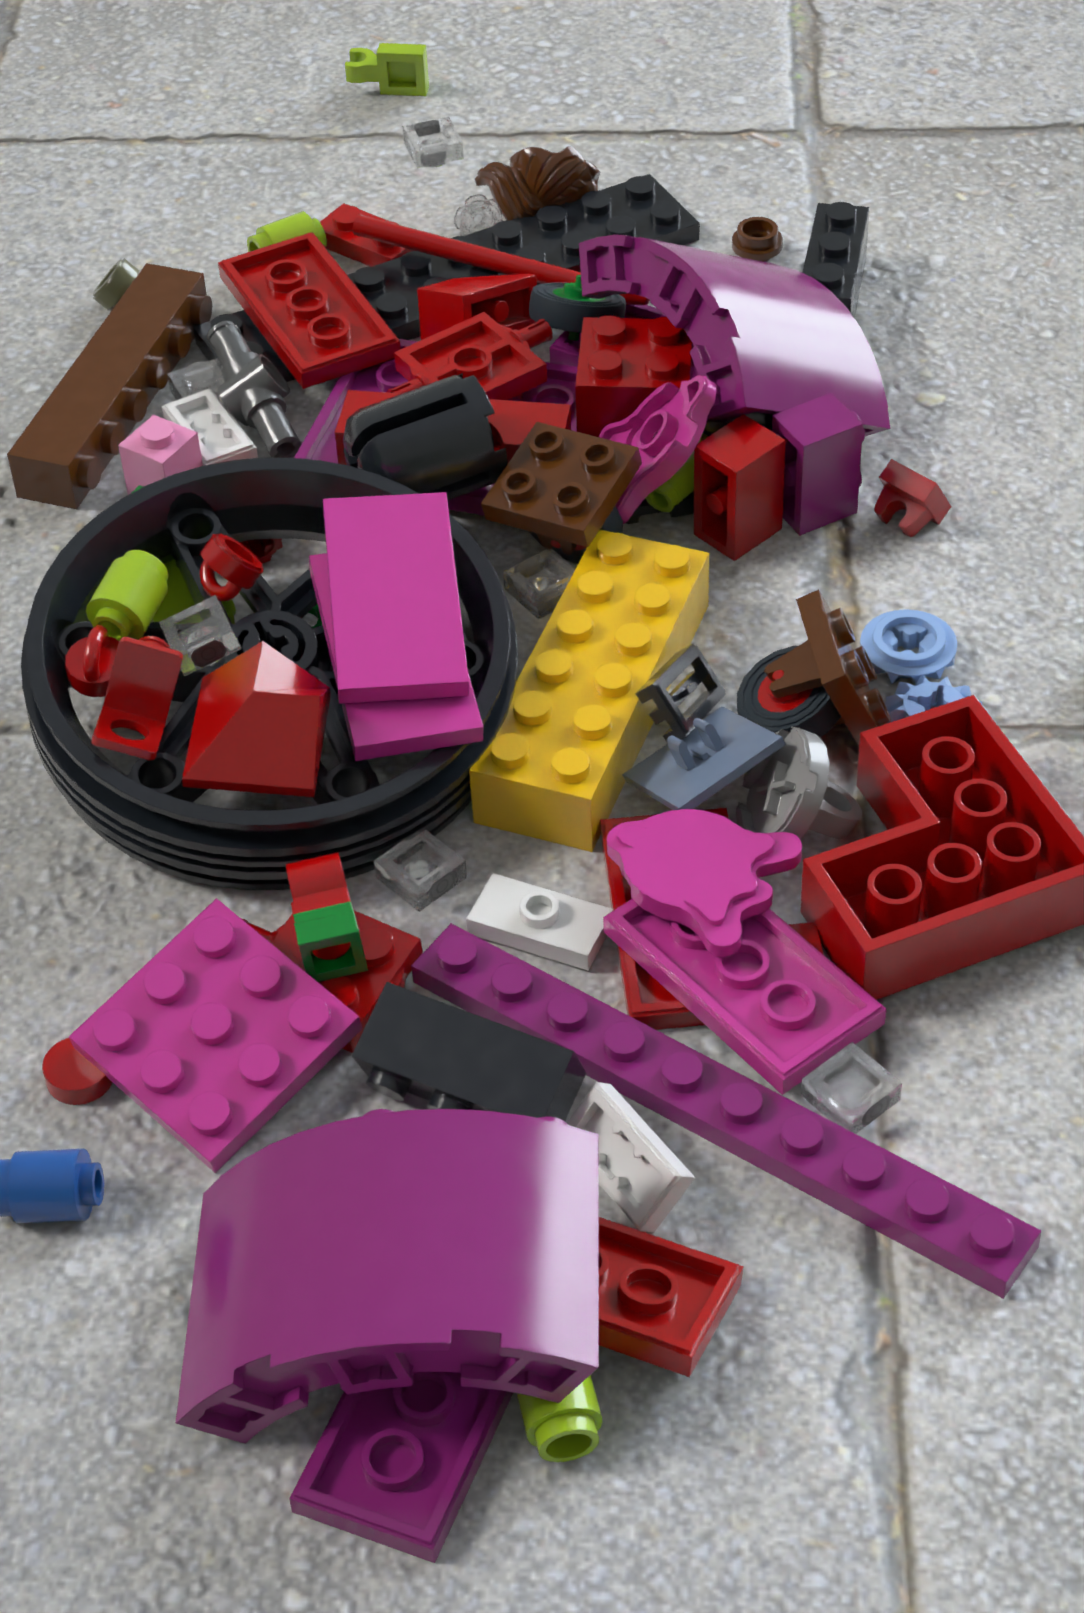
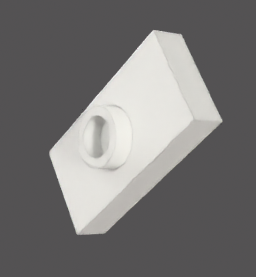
(218, 432)
(538, 921)
(633, 1160)

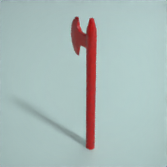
(468, 253)

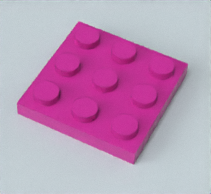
(216, 1034)

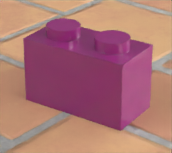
(820, 462)

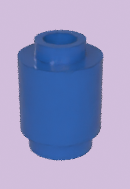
(50, 1186)

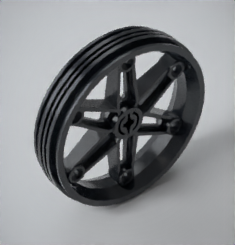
(150, 809)

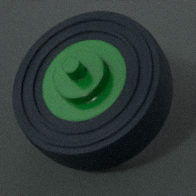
(565, 306)

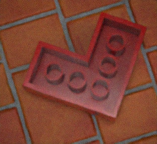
(967, 860)

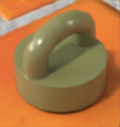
(115, 283)

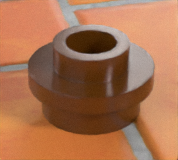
(757, 239)

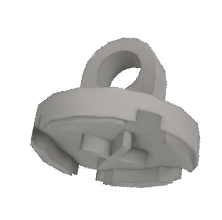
(794, 792)

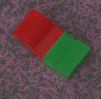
(324, 917)

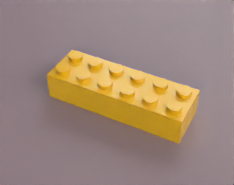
(575, 700)

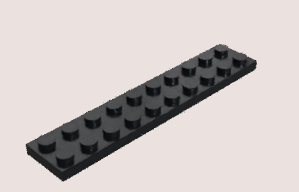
(551, 236)

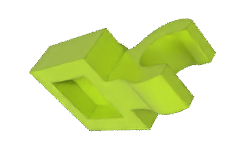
(397, 68)

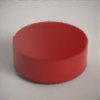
(71, 1076)

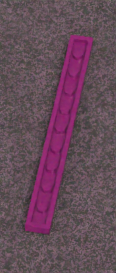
(735, 1112)

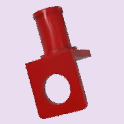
(138, 696)

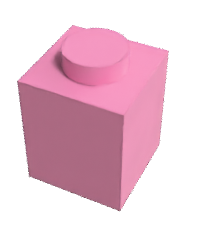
(158, 451)

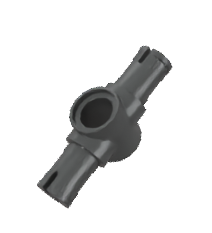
(253, 390)

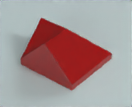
(258, 727)

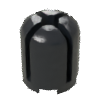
(428, 438)

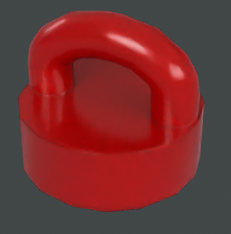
(231, 562)
(91, 662)

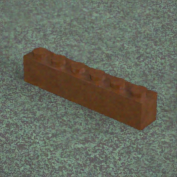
(109, 387)

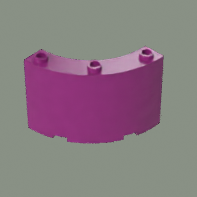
(754, 326)
(394, 1256)

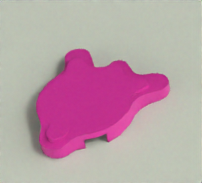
(666, 433)
(701, 871)

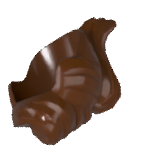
(538, 180)

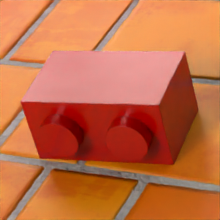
(738, 487)

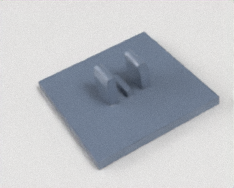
(704, 761)

